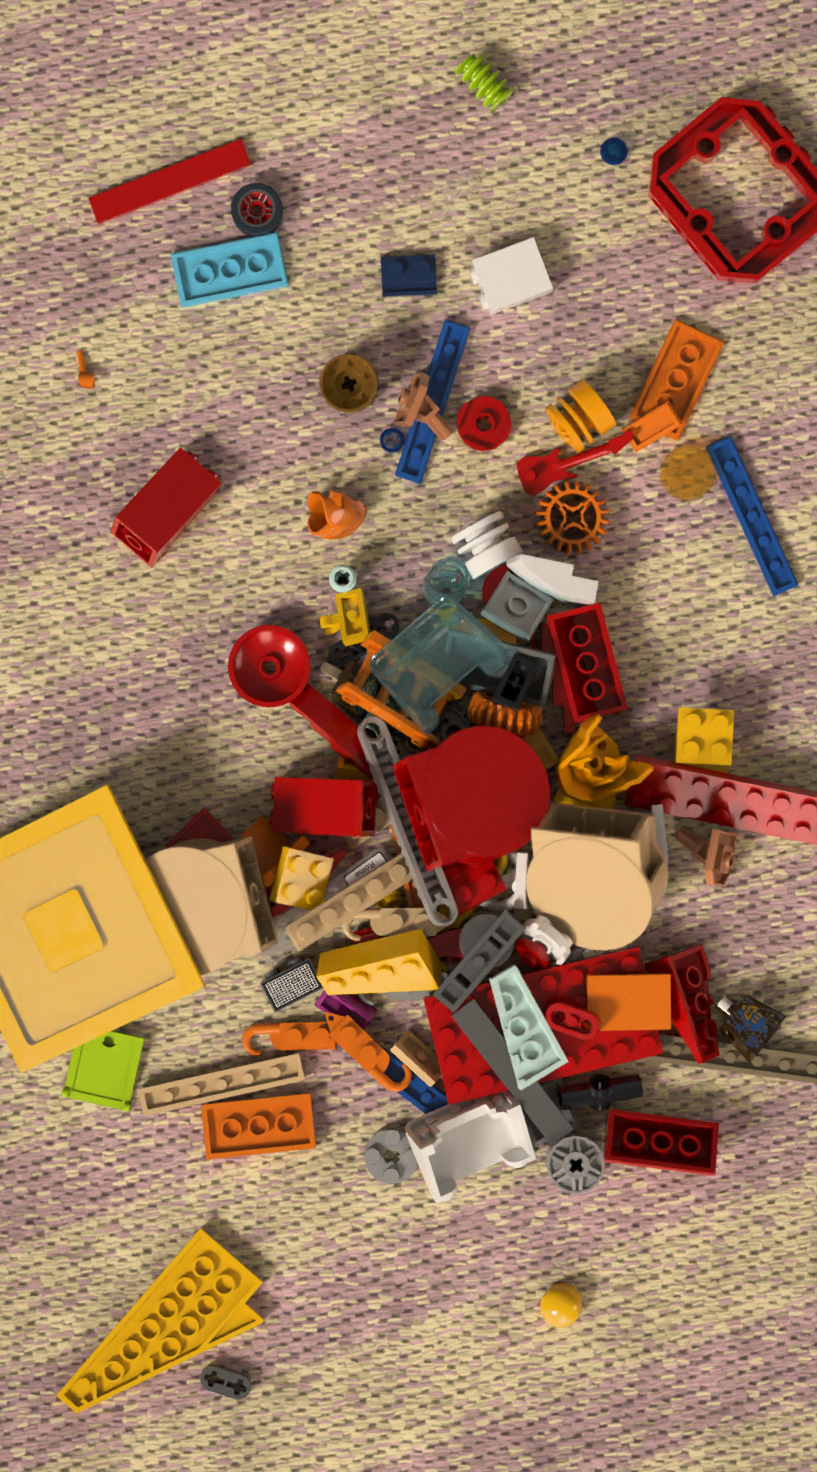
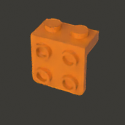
(269, 847)

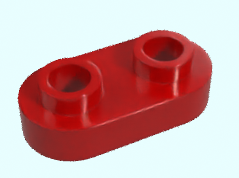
(574, 1020)

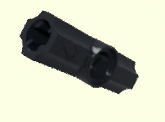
(599, 1092)

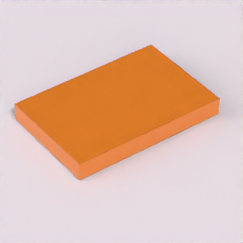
(630, 1001)

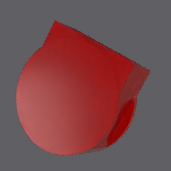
(473, 796)

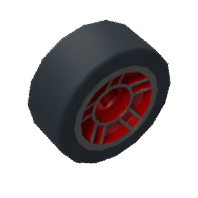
(248, 198)

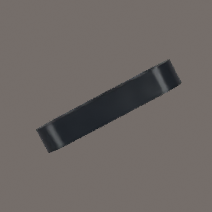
(377, 624)

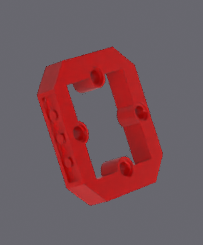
(685, 147)

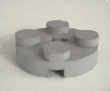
(374, 1156)

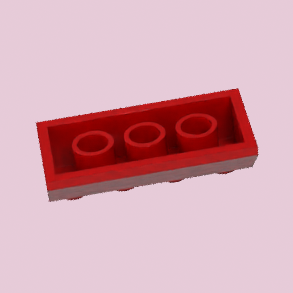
(587, 662)
(661, 1142)

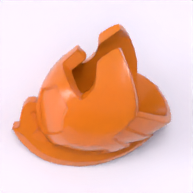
(335, 515)

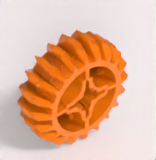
(582, 526)
(489, 713)

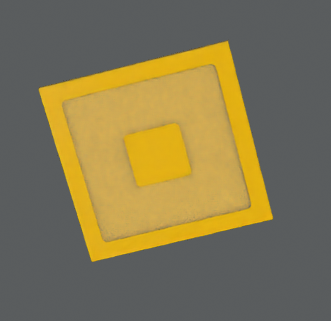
(82, 932)

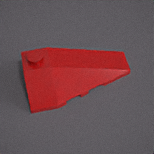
(690, 999)

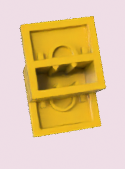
(704, 738)

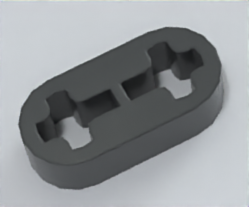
(227, 1375)

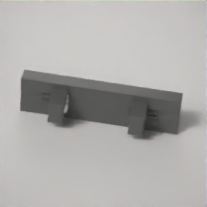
(479, 961)

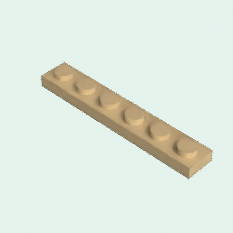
(349, 902)
(221, 1084)

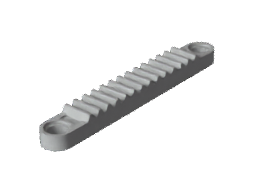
(432, 884)

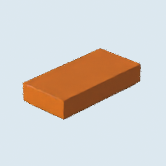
(653, 425)

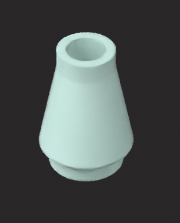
(342, 572)

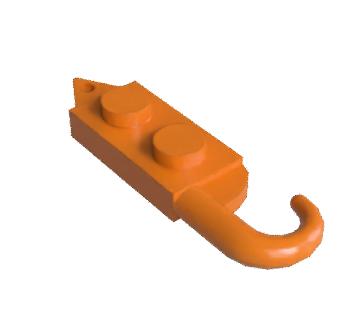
(291, 1036)
(365, 1051)

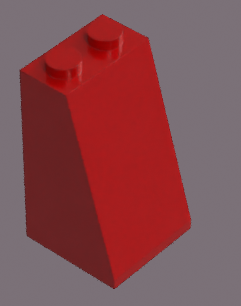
(165, 506)
(324, 806)

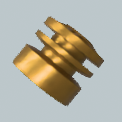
(333, 378)

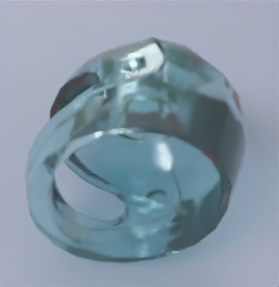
(437, 579)

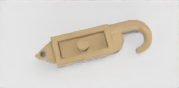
(395, 921)

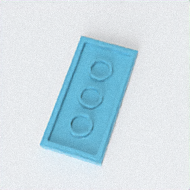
(229, 270)

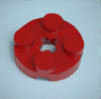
(478, 409)

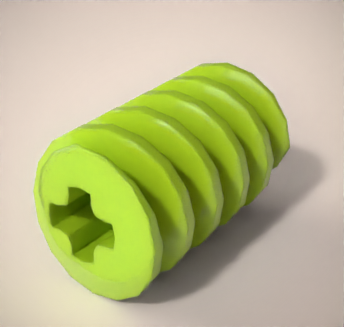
(485, 81)

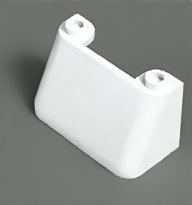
(468, 1139)

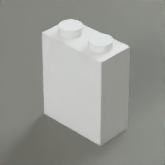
(510, 276)

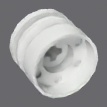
(486, 544)

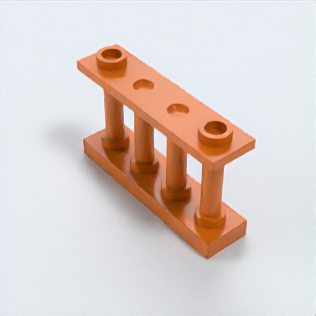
(354, 695)

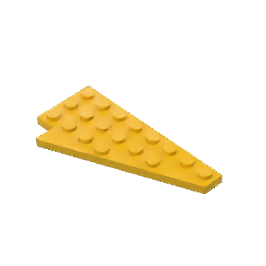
(182, 1314)

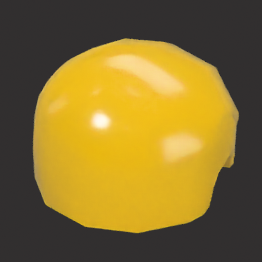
(561, 1305)

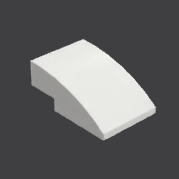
(554, 580)

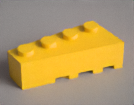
(381, 965)

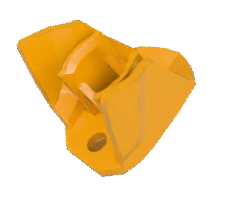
(594, 771)

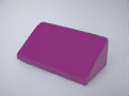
(346, 1004)

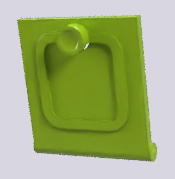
(105, 1073)

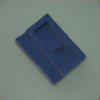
(408, 276)

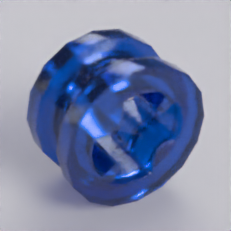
(387, 433)

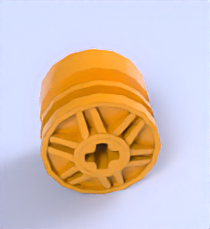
(580, 416)

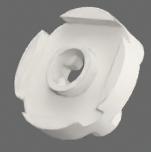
(555, 943)

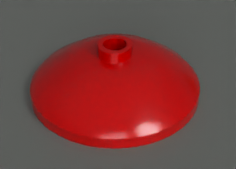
(248, 664)

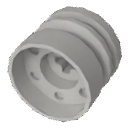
(575, 1146)

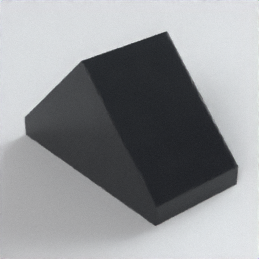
(515, 682)

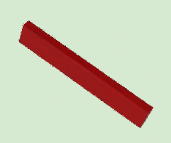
(169, 181)

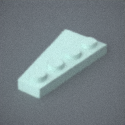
(526, 1032)

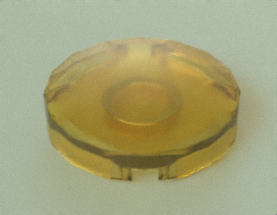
(687, 473)

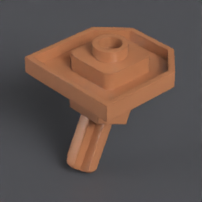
(418, 406)
(715, 853)

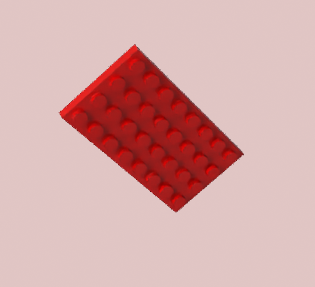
(469, 1075)

